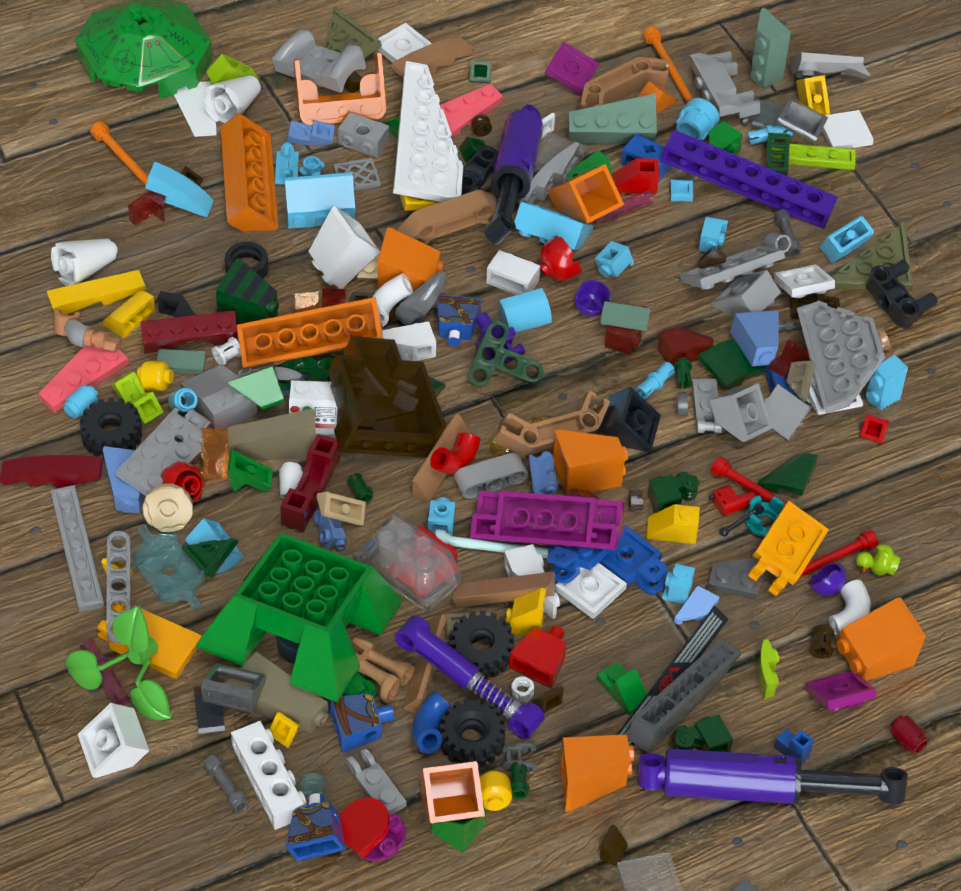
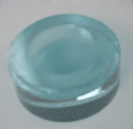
(312, 784)

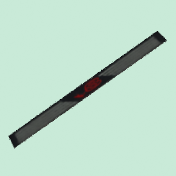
(684, 659)

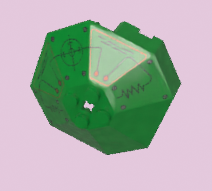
(163, 50)

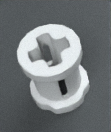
(226, 351)

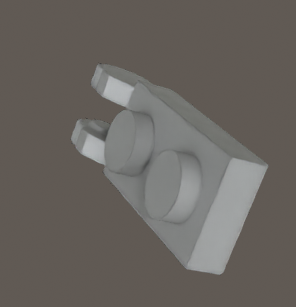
(376, 782)

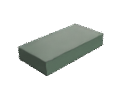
(625, 316)
(183, 361)

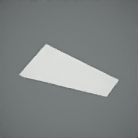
(193, 108)

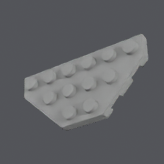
(843, 349)

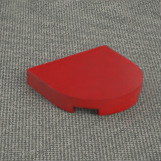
(364, 825)

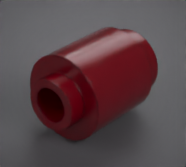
(909, 734)

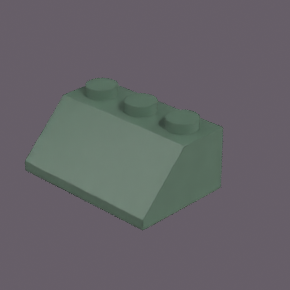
(769, 50)

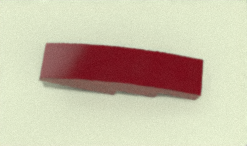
(55, 469)

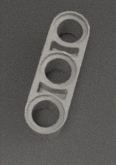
(491, 475)

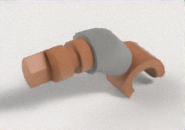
(81, 334)

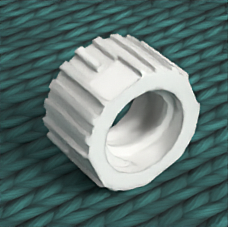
(522, 696)

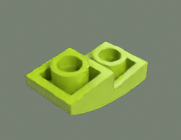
(766, 669)

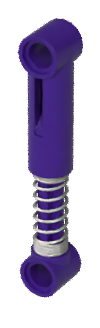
(417, 637)

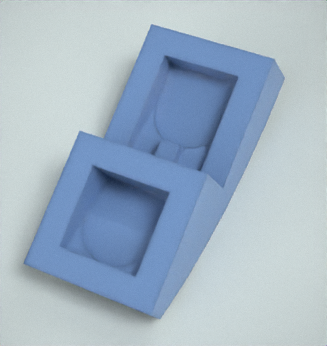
(304, 134)

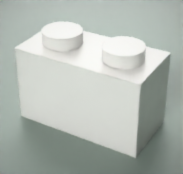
(512, 273)

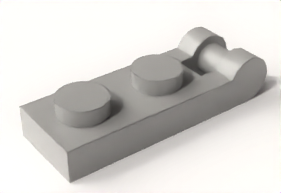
(703, 391)

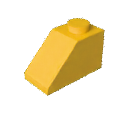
(814, 94)
(674, 524)
(527, 612)

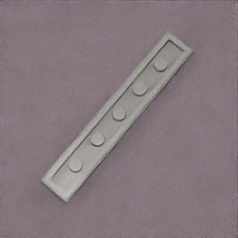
(77, 548)

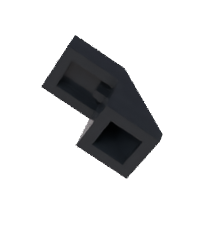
(173, 305)
(209, 715)

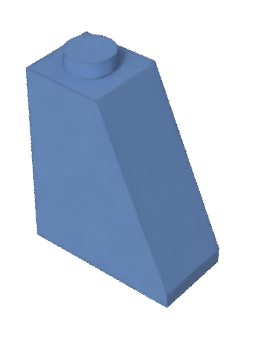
(757, 335)
(124, 496)

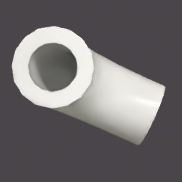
(391, 294)
(856, 606)

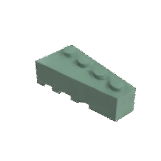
(614, 121)

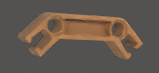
(625, 81)
(450, 216)
(542, 433)

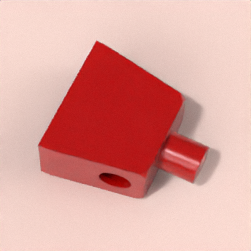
(540, 655)

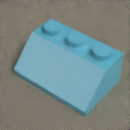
(313, 197)
(546, 223)

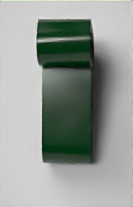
(497, 362)

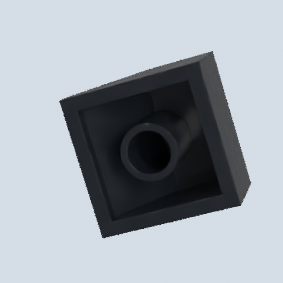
(630, 420)

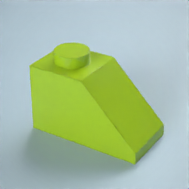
(227, 68)

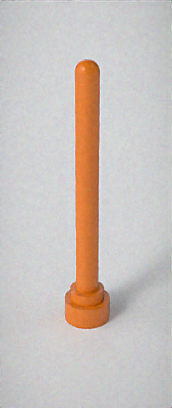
(653, 37)
(102, 132)

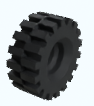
(110, 412)
(487, 627)
(474, 717)

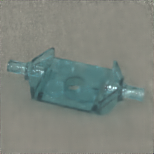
(163, 553)

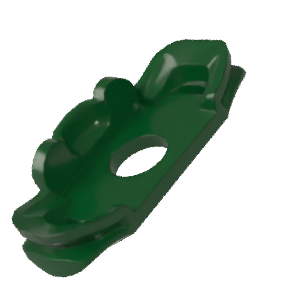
(315, 368)

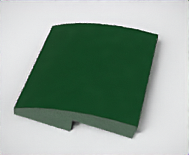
(728, 364)

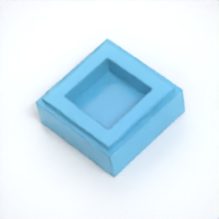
(681, 190)

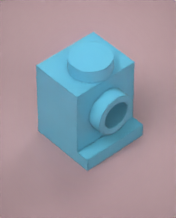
(712, 233)
(613, 259)
(441, 513)
(679, 584)

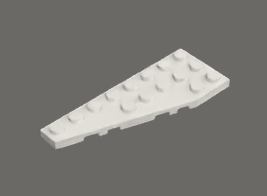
(425, 152)

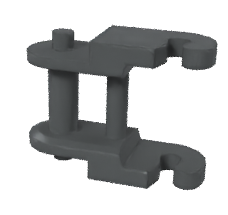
(518, 750)

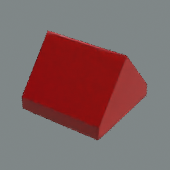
(874, 428)

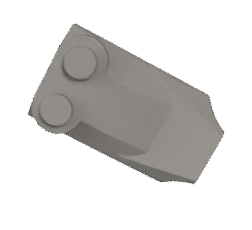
(811, 64)

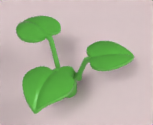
(129, 630)

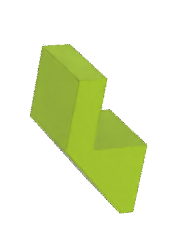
(131, 390)

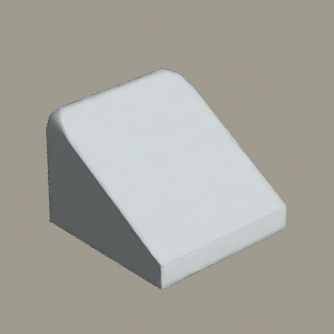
(548, 123)

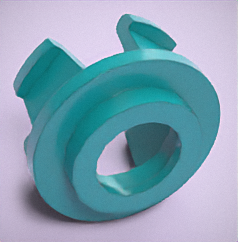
(770, 510)

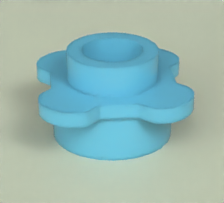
(312, 166)

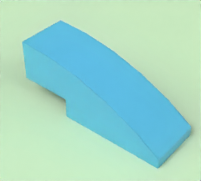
(178, 190)

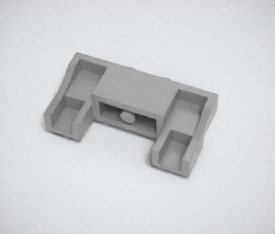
(717, 87)

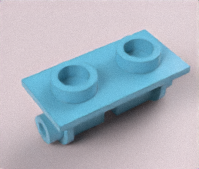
(286, 163)

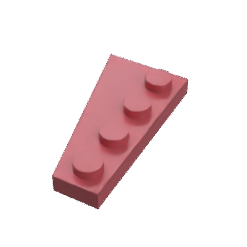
(463, 109)
(86, 368)

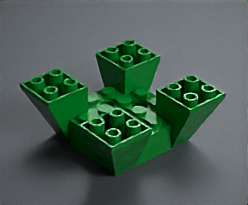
(308, 600)

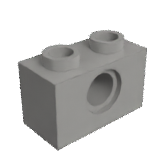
(363, 135)

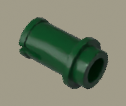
(682, 368)
(361, 490)
(519, 781)

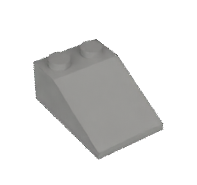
(218, 399)

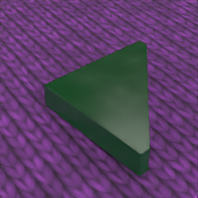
(210, 554)

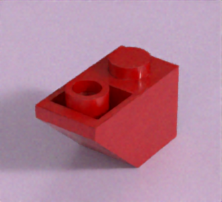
(637, 176)

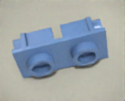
(542, 473)
(328, 534)

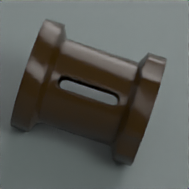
(822, 641)

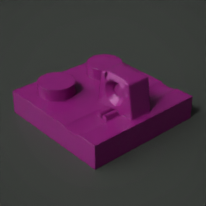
(571, 68)
(841, 691)

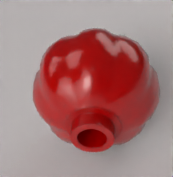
(189, 480)

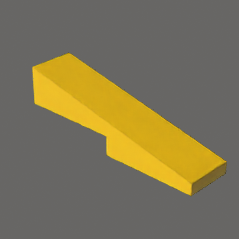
(106, 290)

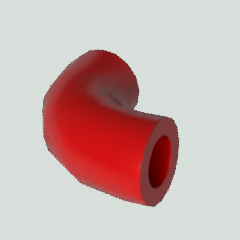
(460, 456)

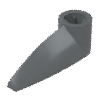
(420, 301)

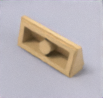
(341, 508)

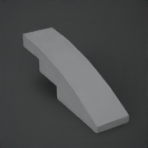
(552, 173)

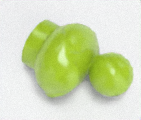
(883, 561)

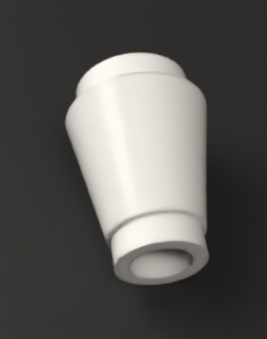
(289, 477)

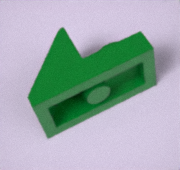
(248, 471)
(623, 686)

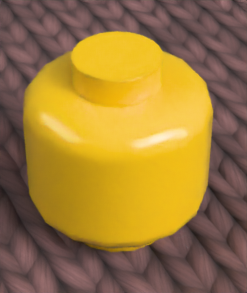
(155, 376)
(495, 790)

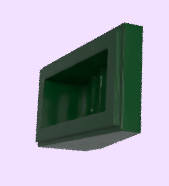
(781, 169)

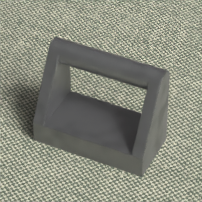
(802, 120)
(229, 695)

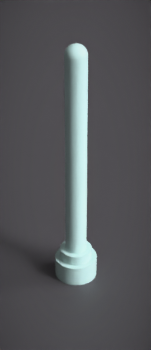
(482, 544)

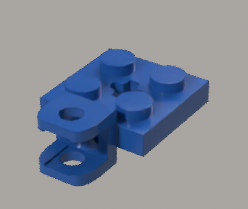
(570, 559)
(642, 565)

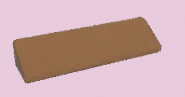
(427, 479)
(502, 589)
(423, 672)

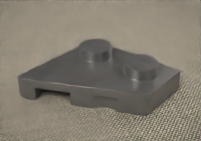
(732, 578)

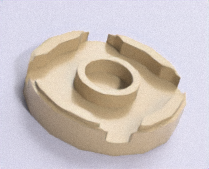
(168, 507)

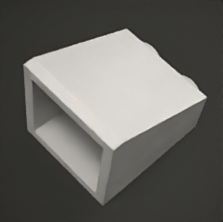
(342, 248)

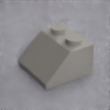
(747, 294)
(742, 412)

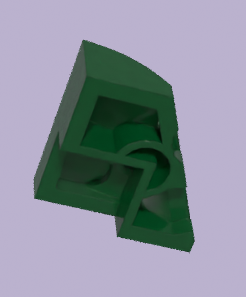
(791, 475)

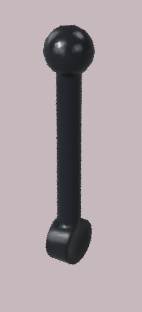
(758, 509)

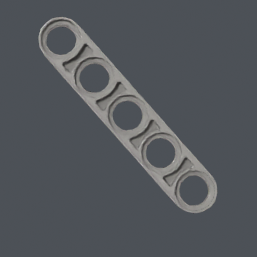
(117, 575)

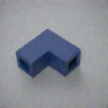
(794, 745)

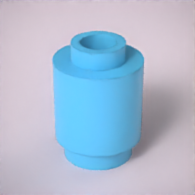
(189, 399)
(79, 400)

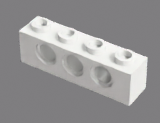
(256, 739)

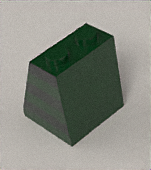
(246, 294)

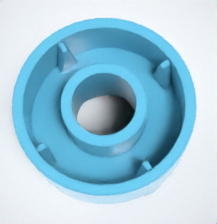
(697, 118)

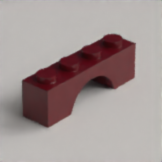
(168, 332)
(320, 465)

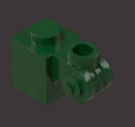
(669, 490)
(707, 734)

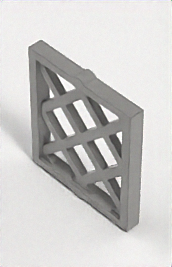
(357, 163)

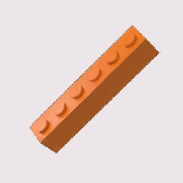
(248, 175)
(308, 332)

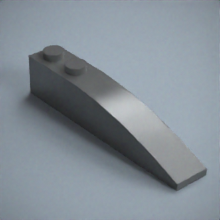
(681, 696)

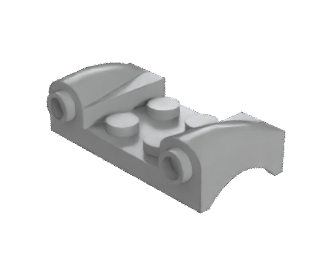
(318, 63)

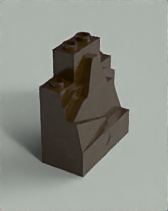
(383, 401)

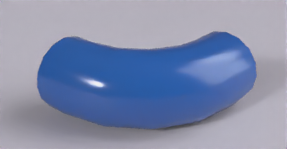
(427, 721)

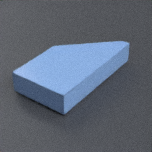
(697, 606)

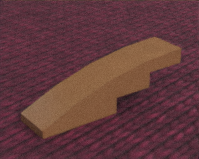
(435, 55)

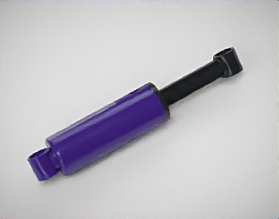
(514, 168)
(758, 777)

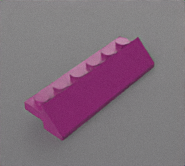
(548, 519)

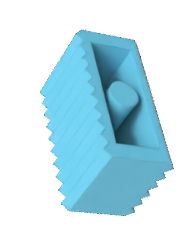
(846, 239)
(887, 382)

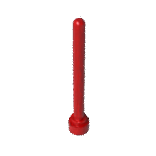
(722, 468)
(866, 541)

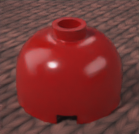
(558, 260)

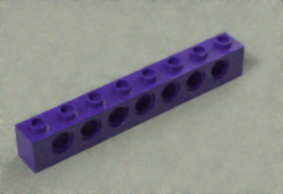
(748, 179)

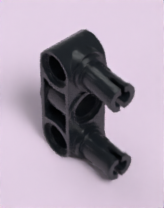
(478, 169)
(894, 297)

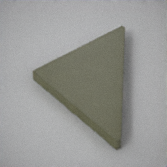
(345, 31)
(886, 252)

